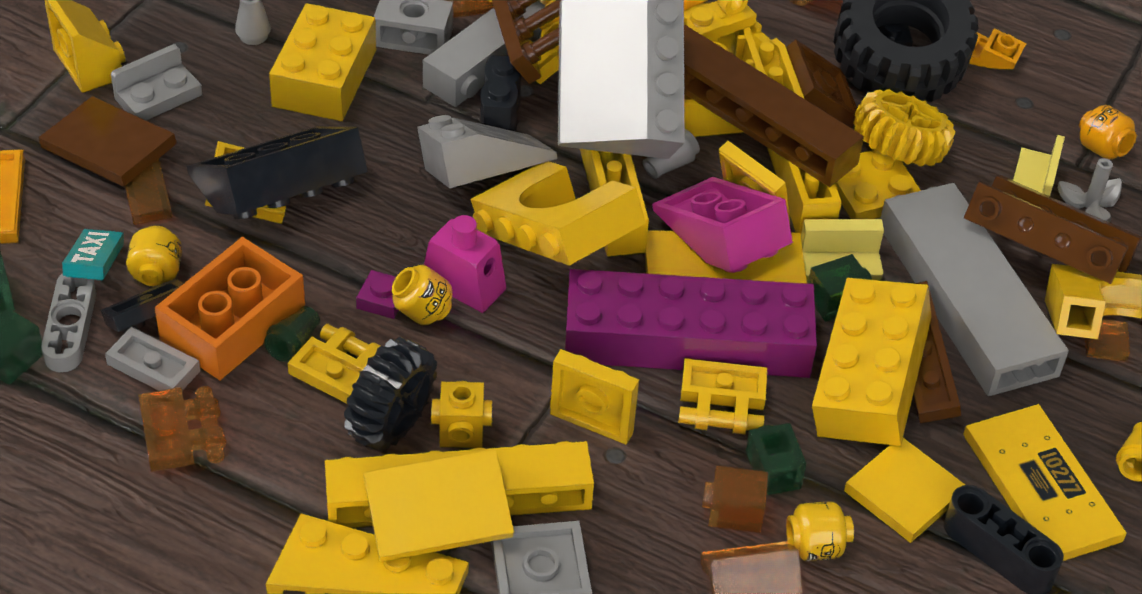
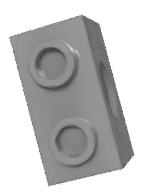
(413, 24)

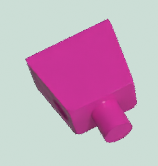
(468, 262)

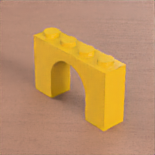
(544, 217)
(1081, 300)

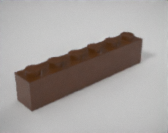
(768, 111)

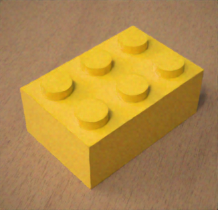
(323, 62)

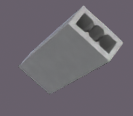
(973, 290)

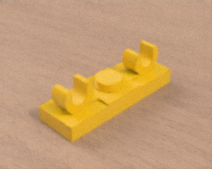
(720, 18)

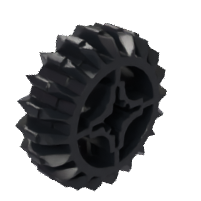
(390, 393)

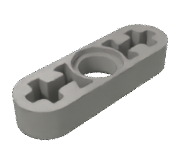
(76, 333)

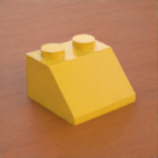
(83, 44)

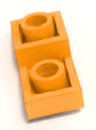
(997, 51)

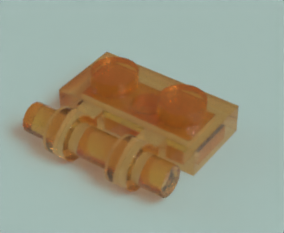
(167, 430)

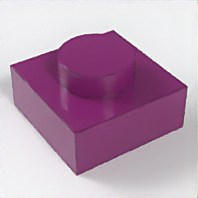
(377, 295)

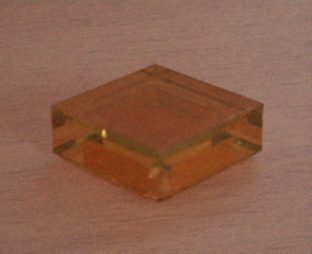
(1111, 342)

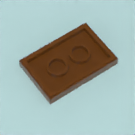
(107, 141)

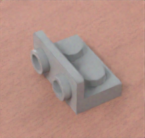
(154, 84)

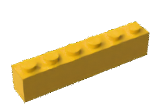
(533, 476)

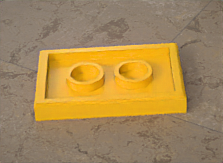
(438, 505)

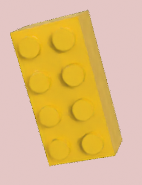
(872, 361)

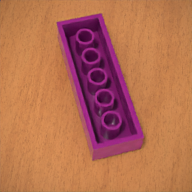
(677, 318)

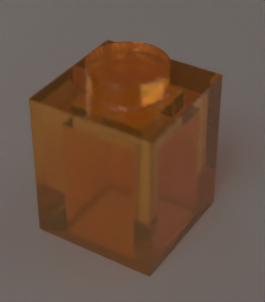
(736, 498)

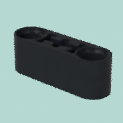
(1003, 540)

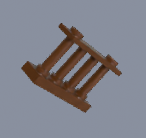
(518, 31)
(1053, 228)

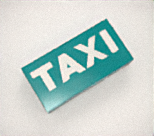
(93, 254)

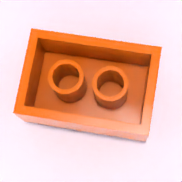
(229, 307)

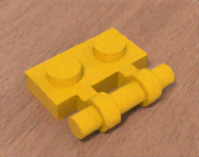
(328, 365)
(725, 386)

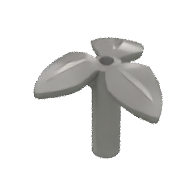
(1100, 192)

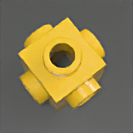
(461, 414)

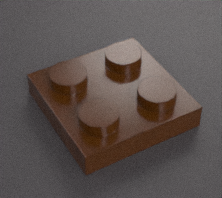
(822, 83)

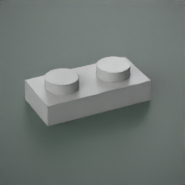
(152, 361)

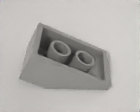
(470, 151)

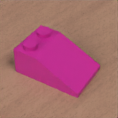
(727, 222)

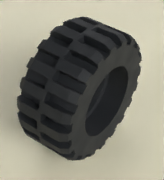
(916, 71)

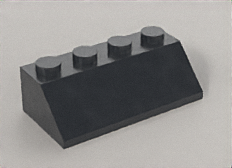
(280, 169)

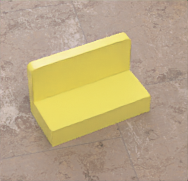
(1039, 169)
(836, 238)

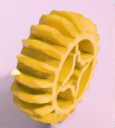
(904, 127)

